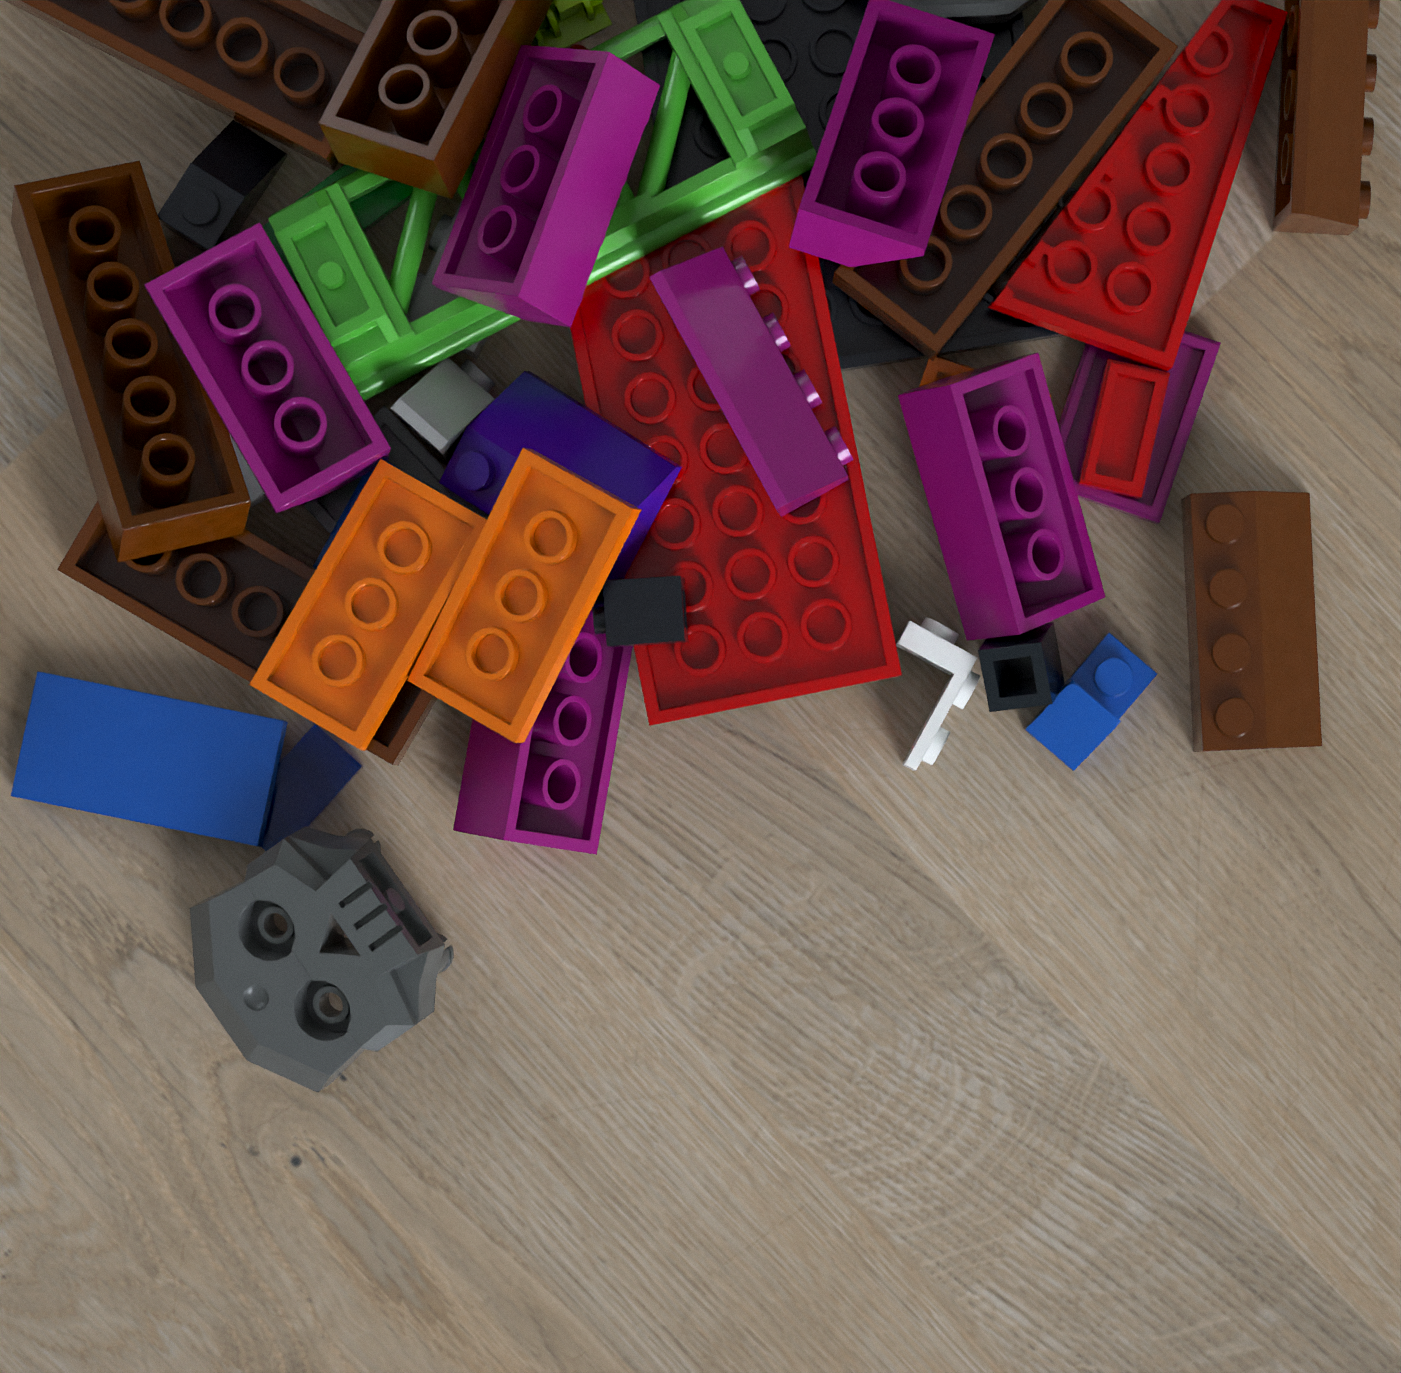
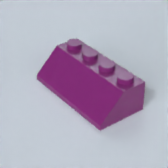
(891, 137)
(547, 183)
(269, 370)
(751, 379)
(1002, 497)
(559, 778)

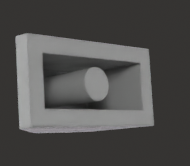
(445, 404)

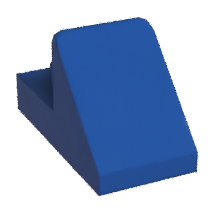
(1091, 702)

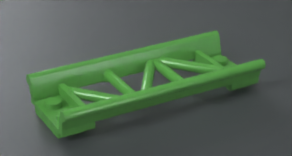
(745, 103)

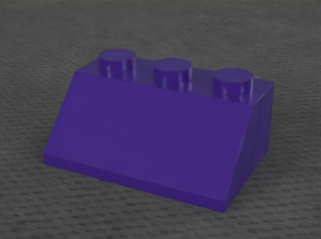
(564, 430)

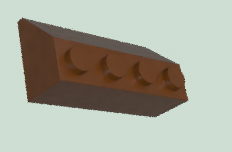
(1323, 116)
(1251, 620)

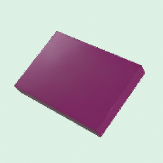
(1179, 410)

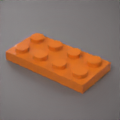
(523, 595)
(370, 606)

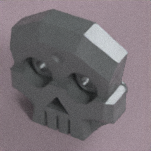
(277, 984)

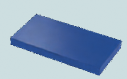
(149, 759)

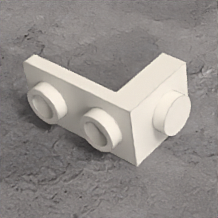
(936, 646)

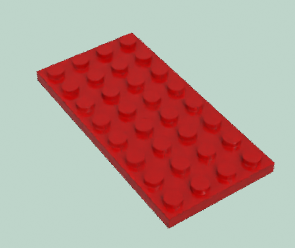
(768, 597)

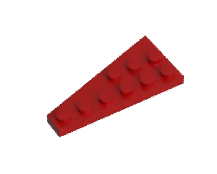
(1142, 223)

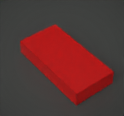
(1123, 428)

